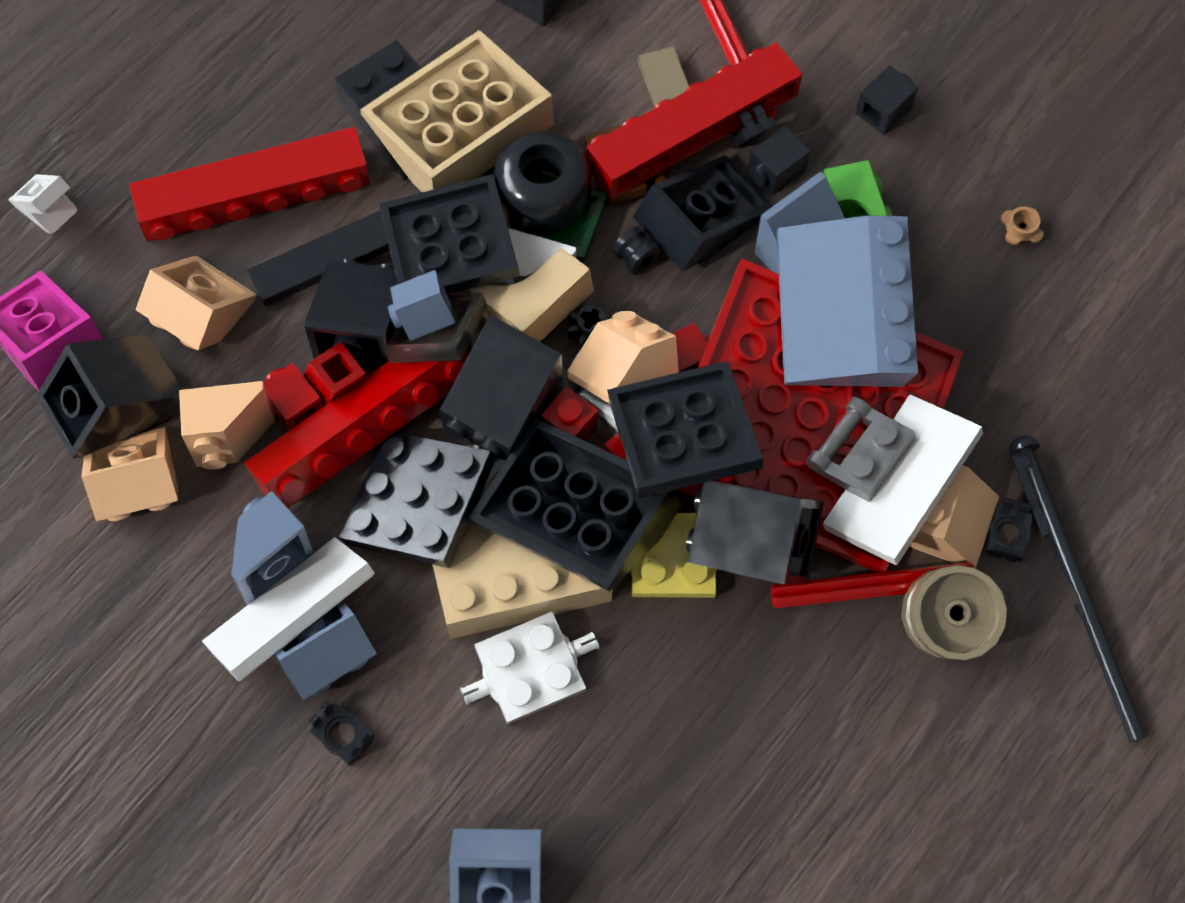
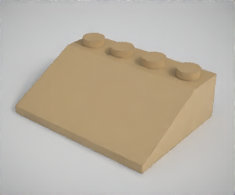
(459, 113)
(504, 585)

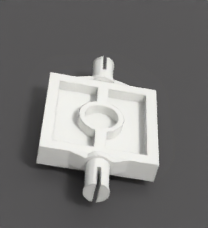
(529, 668)

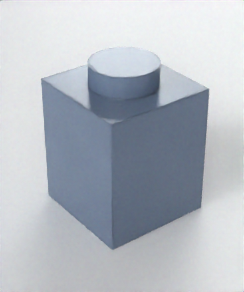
(421, 305)

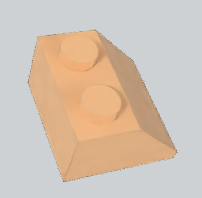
(193, 301)
(623, 353)
(224, 421)
(131, 476)
(959, 520)

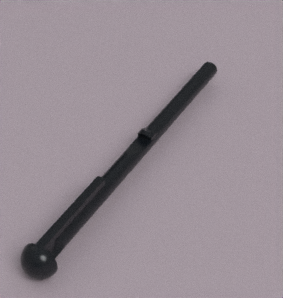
(1050, 524)

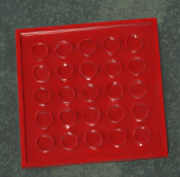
(800, 418)

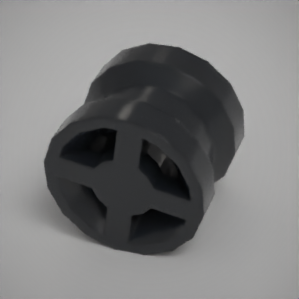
(636, 250)

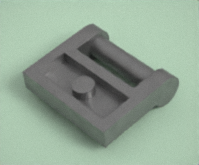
(871, 456)

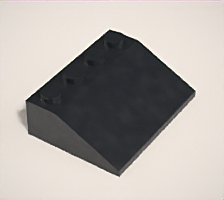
(574, 506)

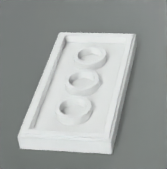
(912, 488)
(287, 608)

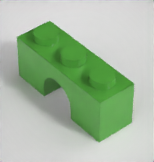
(857, 190)

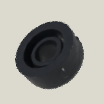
(548, 205)

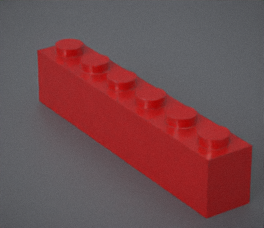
(691, 120)
(249, 184)
(350, 426)

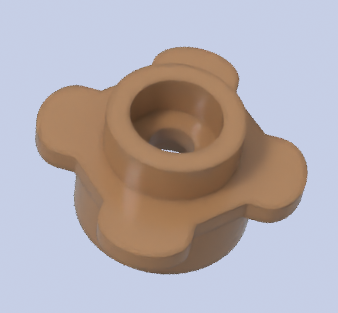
(1025, 216)

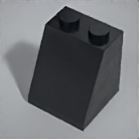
(353, 310)
(501, 389)
(108, 392)
(754, 532)

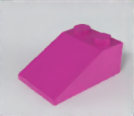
(38, 324)

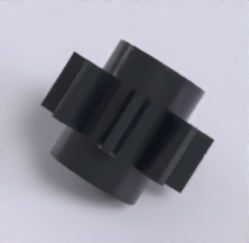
(585, 322)

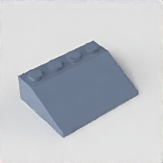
(847, 302)

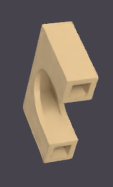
(540, 300)

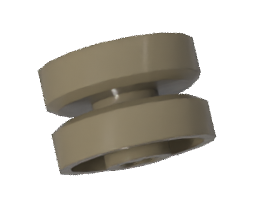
(979, 613)

